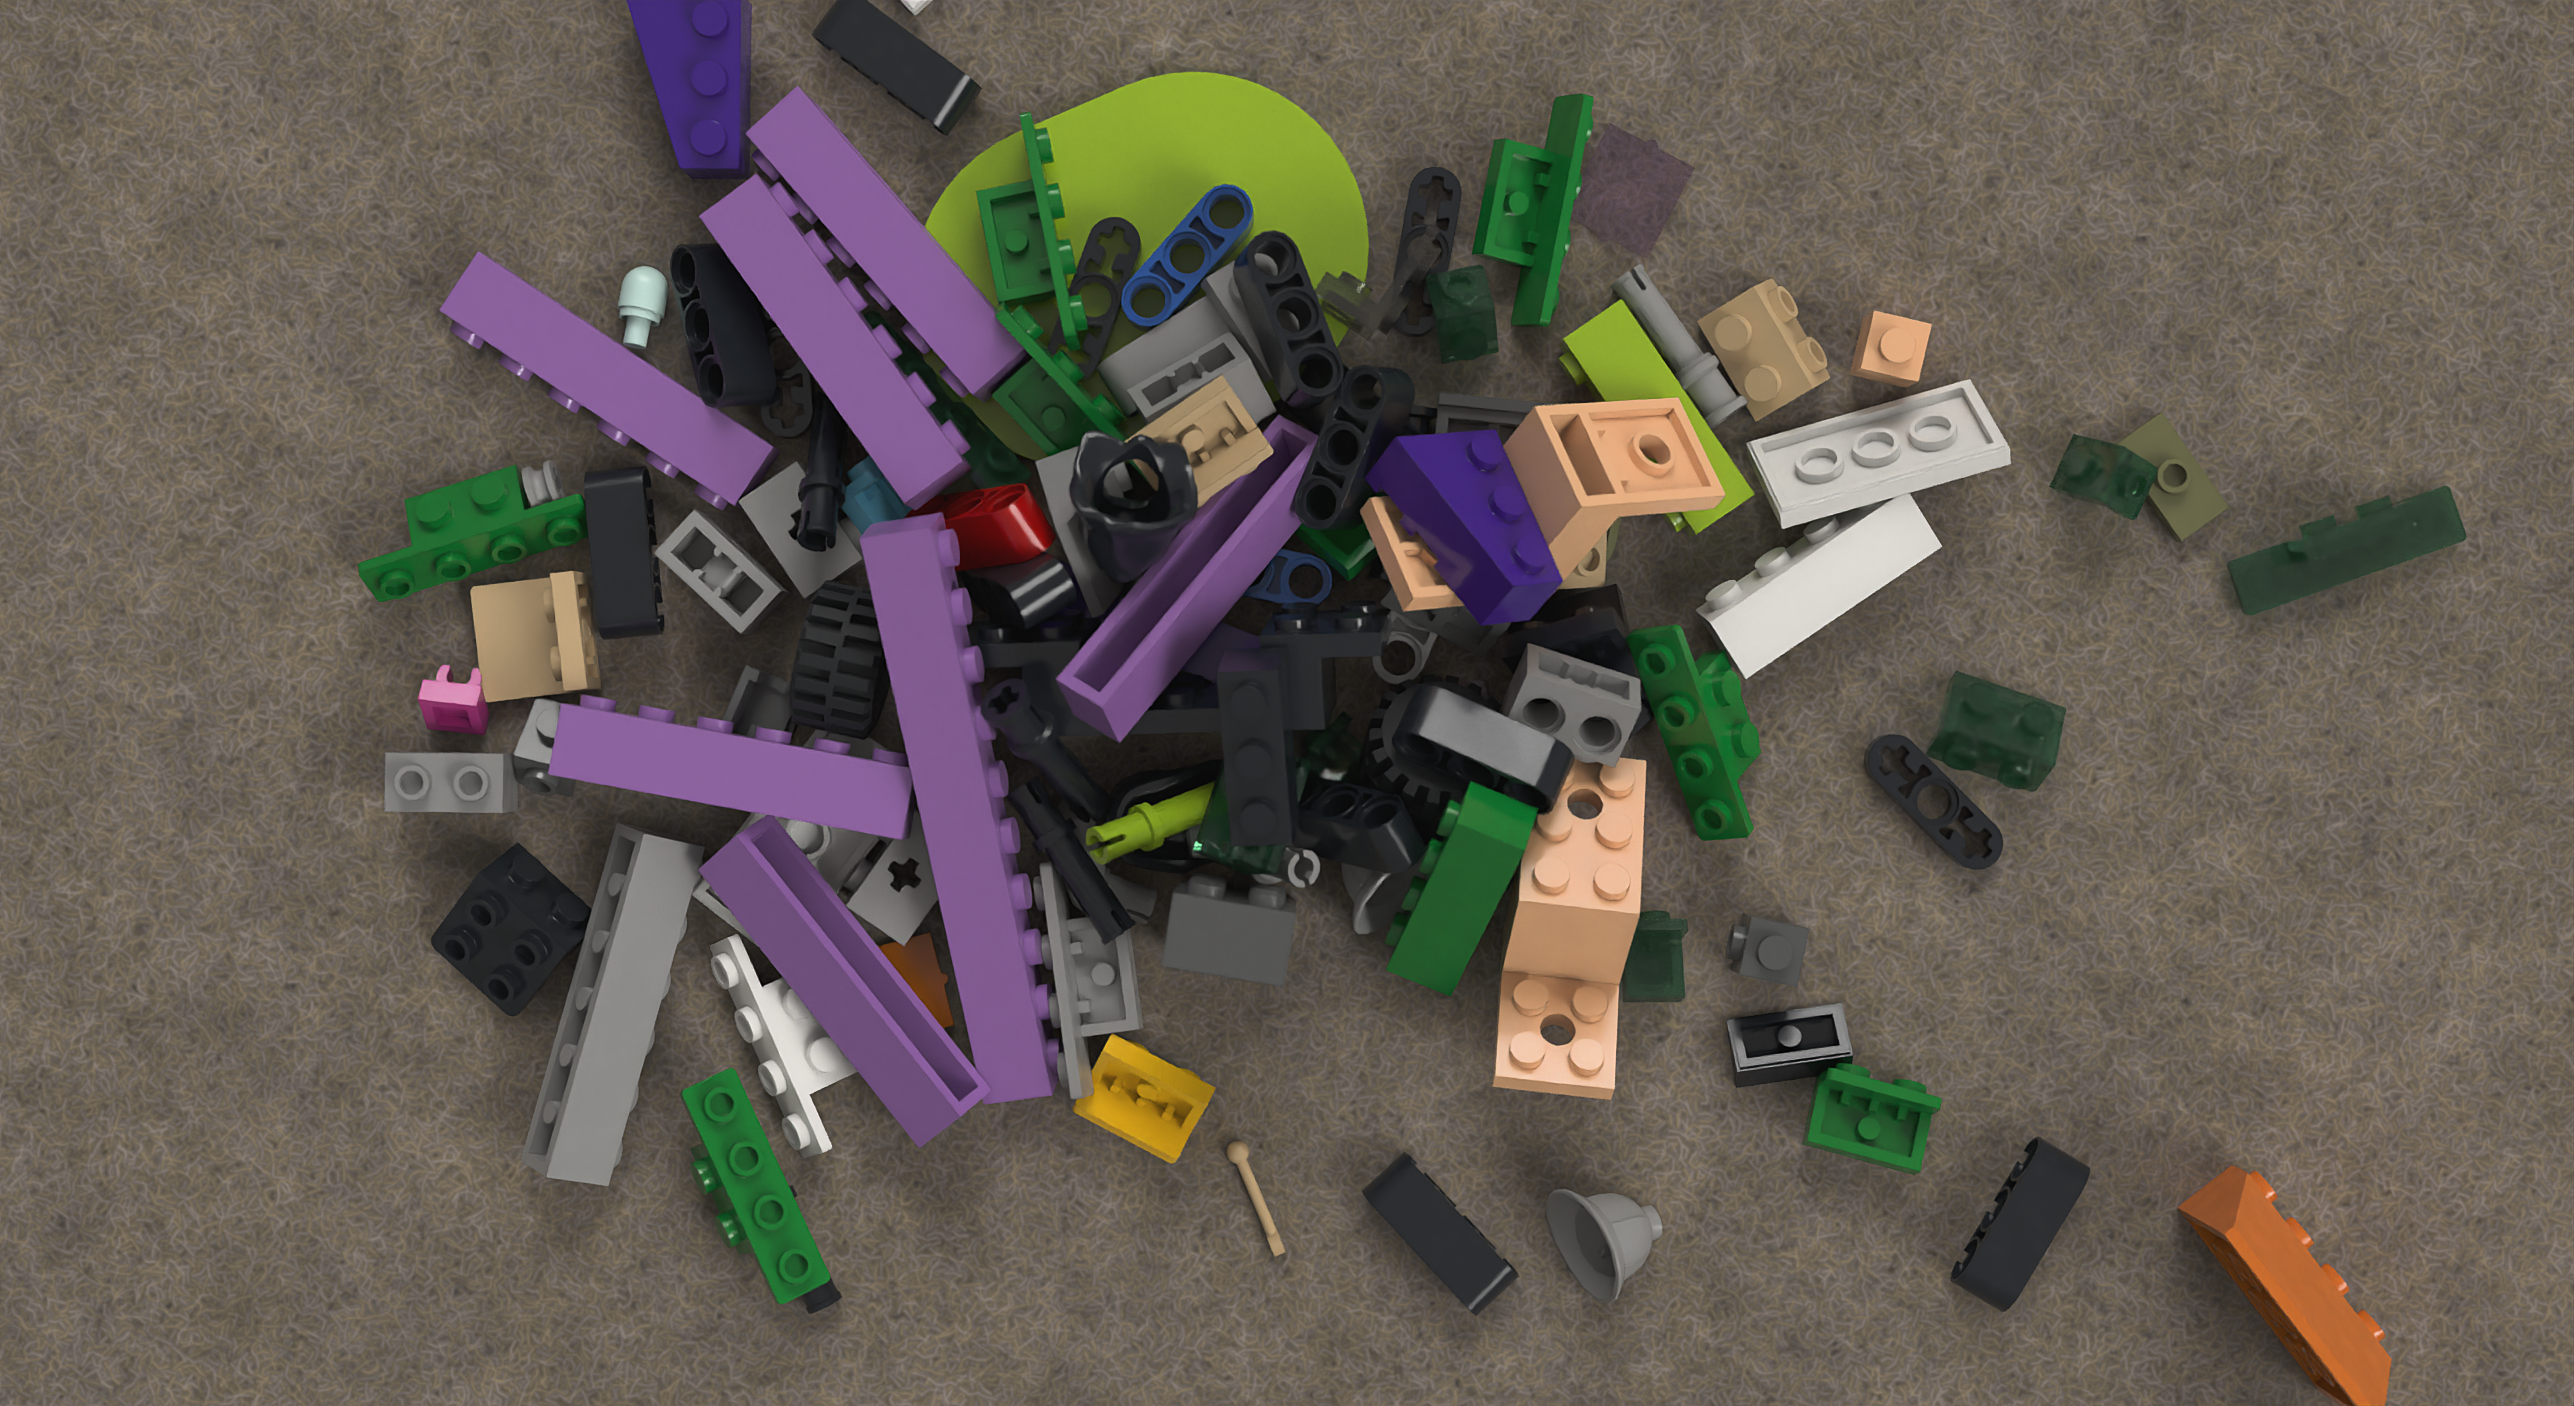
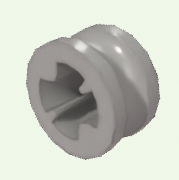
(544, 484)

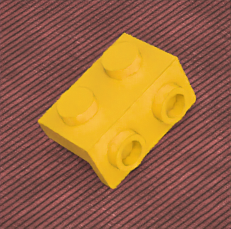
(1144, 1098)

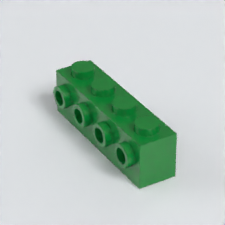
(1460, 887)

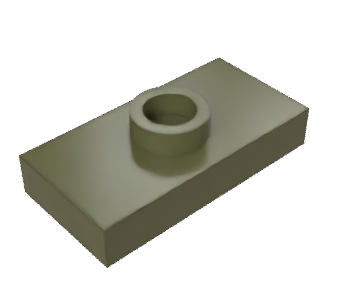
(2181, 488)

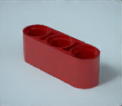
(993, 525)

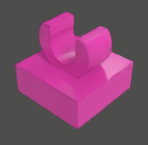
(454, 705)

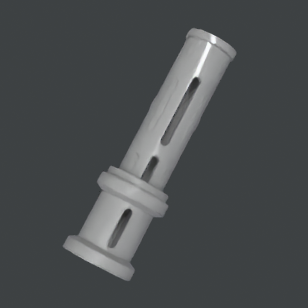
(1692, 368)

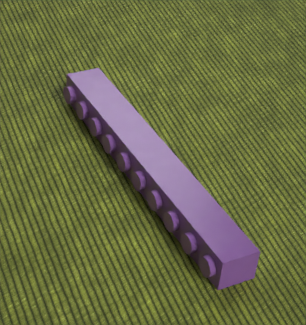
(962, 804)

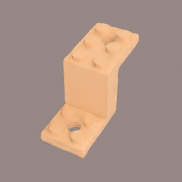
(1579, 475)
(1572, 935)

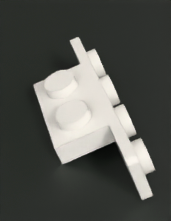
(789, 1041)

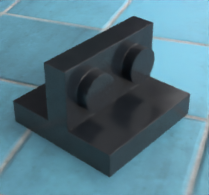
(1580, 626)

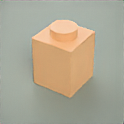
(1890, 349)

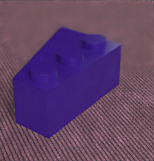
(701, 79)
(1473, 518)

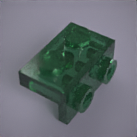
(1997, 732)

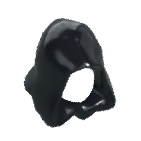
(1123, 532)

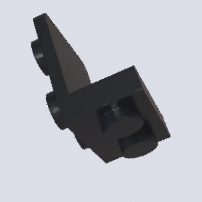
(512, 929)

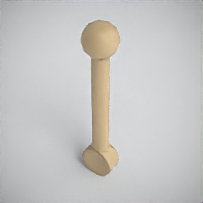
(1238, 1153)

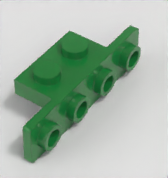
(1531, 206)
(1024, 241)
(1047, 393)
(470, 531)
(1701, 727)
(750, 1188)

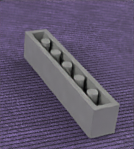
(613, 1005)

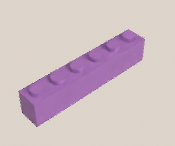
(888, 243)
(837, 342)
(609, 381)
(1188, 589)
(733, 769)
(844, 979)

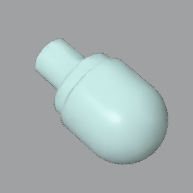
(642, 304)

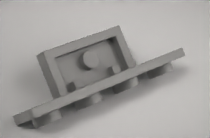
(1092, 981)

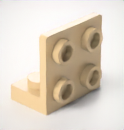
(536, 637)

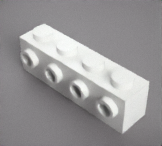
(1815, 580)

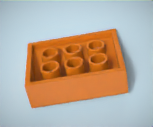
(2289, 1287)

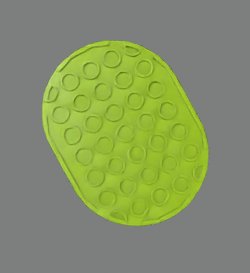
(1150, 160)

